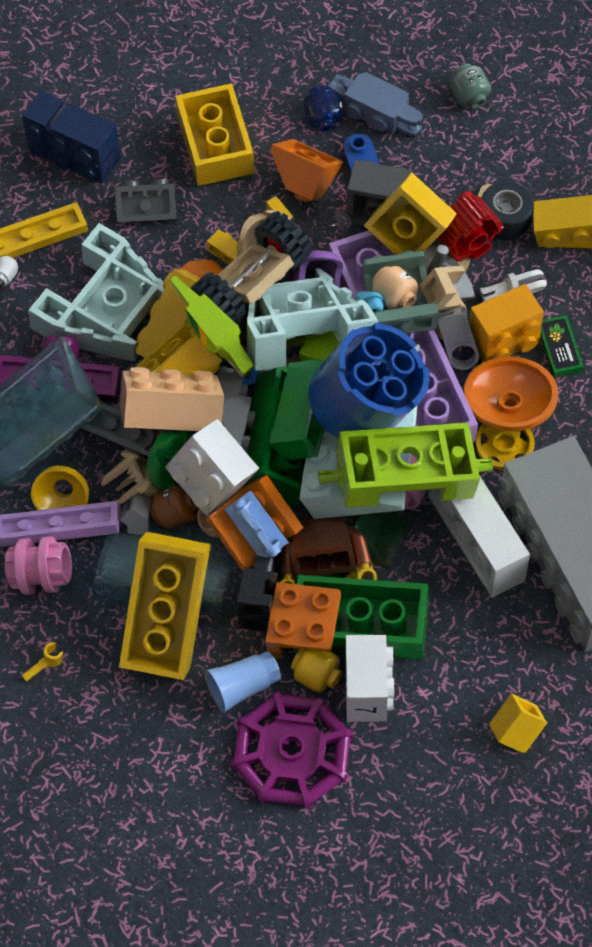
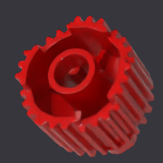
(471, 228)

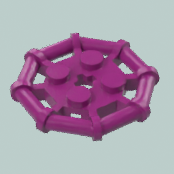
(295, 767)

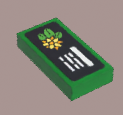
(560, 347)

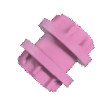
(41, 565)

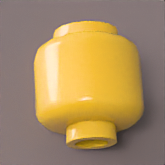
(316, 669)

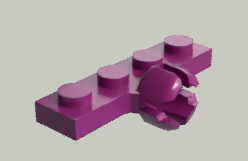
(102, 377)

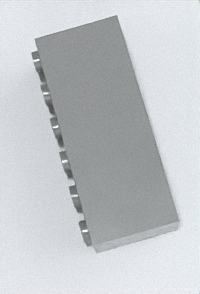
(553, 511)

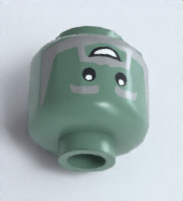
(469, 86)

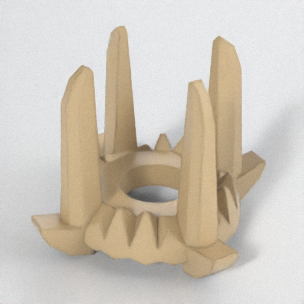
(138, 473)

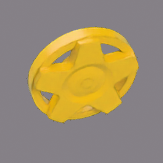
(503, 445)

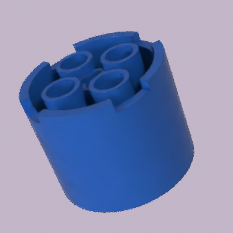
(368, 381)

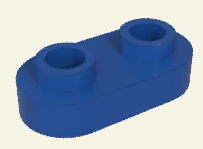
(363, 153)

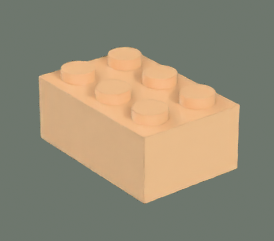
(170, 399)

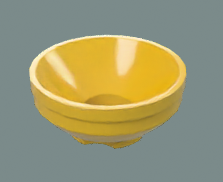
(48, 497)

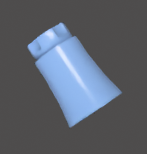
(241, 679)

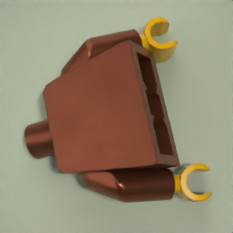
(324, 549)

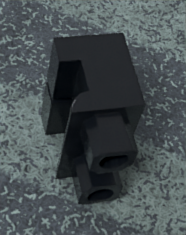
(256, 595)

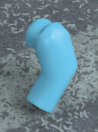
(374, 299)

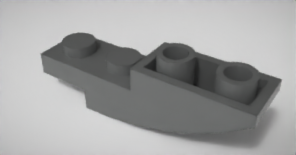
(236, 406)

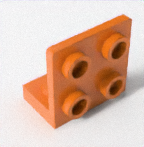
(275, 507)
(302, 618)

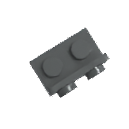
(145, 202)

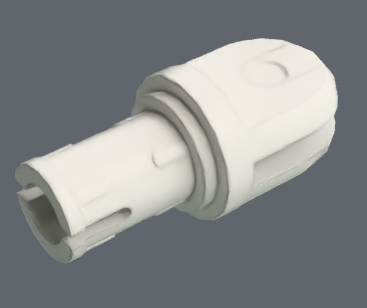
(515, 281)

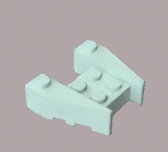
(109, 303)
(299, 310)

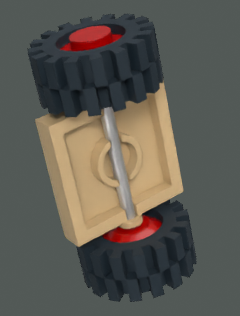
(256, 266)

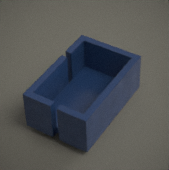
(74, 139)

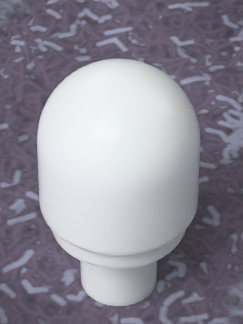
(8, 270)

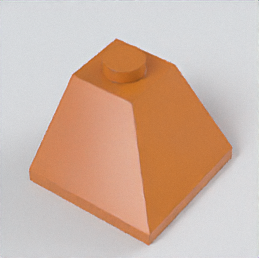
(304, 169)

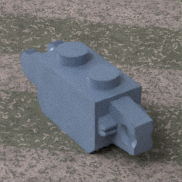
(378, 104)

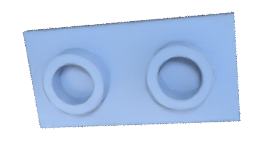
(256, 525)

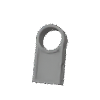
(458, 332)

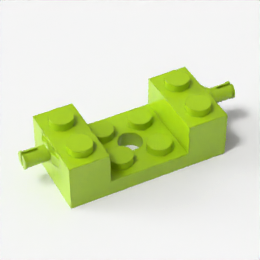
(372, 463)

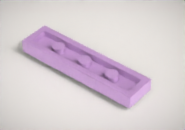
(61, 523)

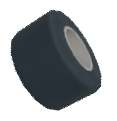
(513, 207)

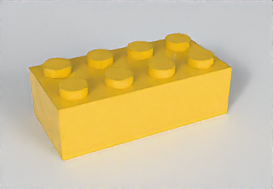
(164, 605)

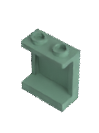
(407, 319)

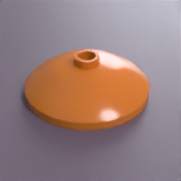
(512, 383)

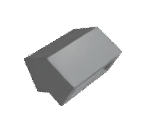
(137, 514)

